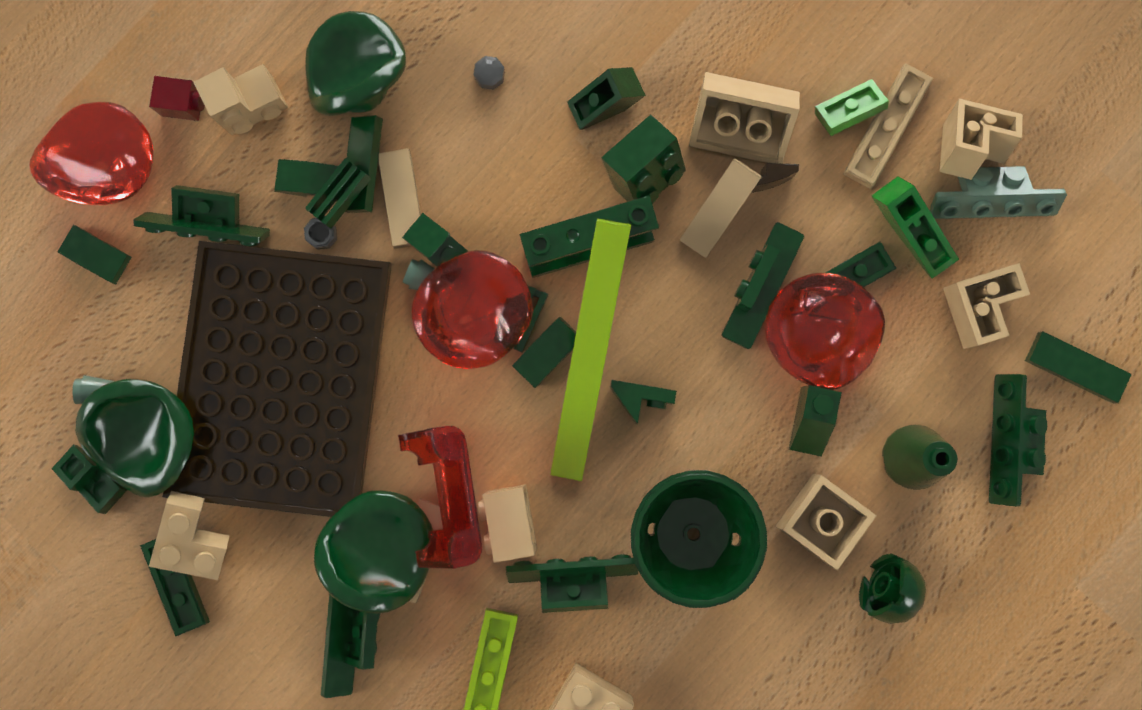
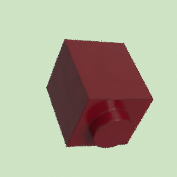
(176, 98)

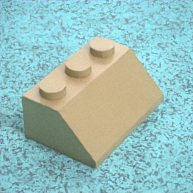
(744, 118)

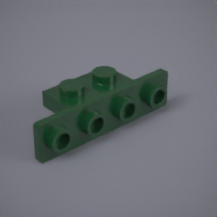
(203, 214)
(762, 286)
(1016, 440)
(572, 584)
(348, 644)

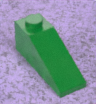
(915, 225)

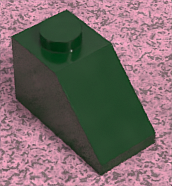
(606, 97)
(814, 419)

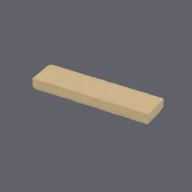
(888, 126)

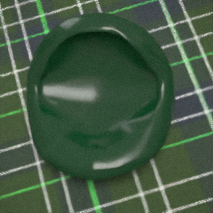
(352, 63)
(136, 434)
(370, 554)

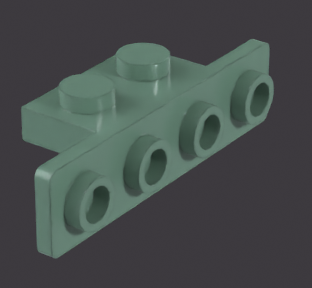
(997, 194)

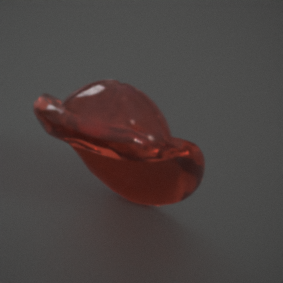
(94, 155)
(472, 310)
(824, 329)

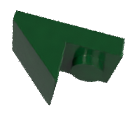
(432, 241)
(632, 394)

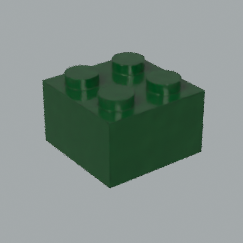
(645, 161)

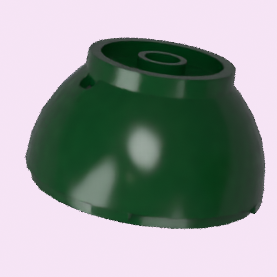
(710, 567)

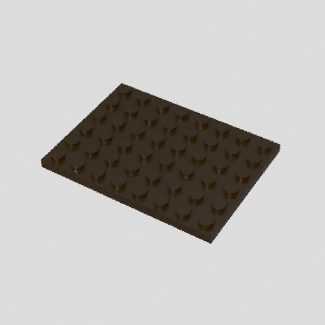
(280, 376)

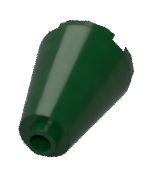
(918, 457)

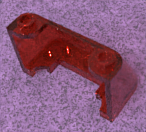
(460, 538)

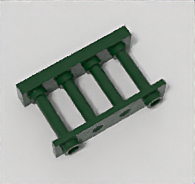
(571, 240)

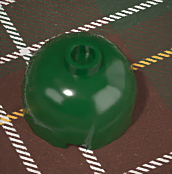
(893, 591)

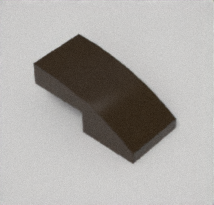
(774, 175)

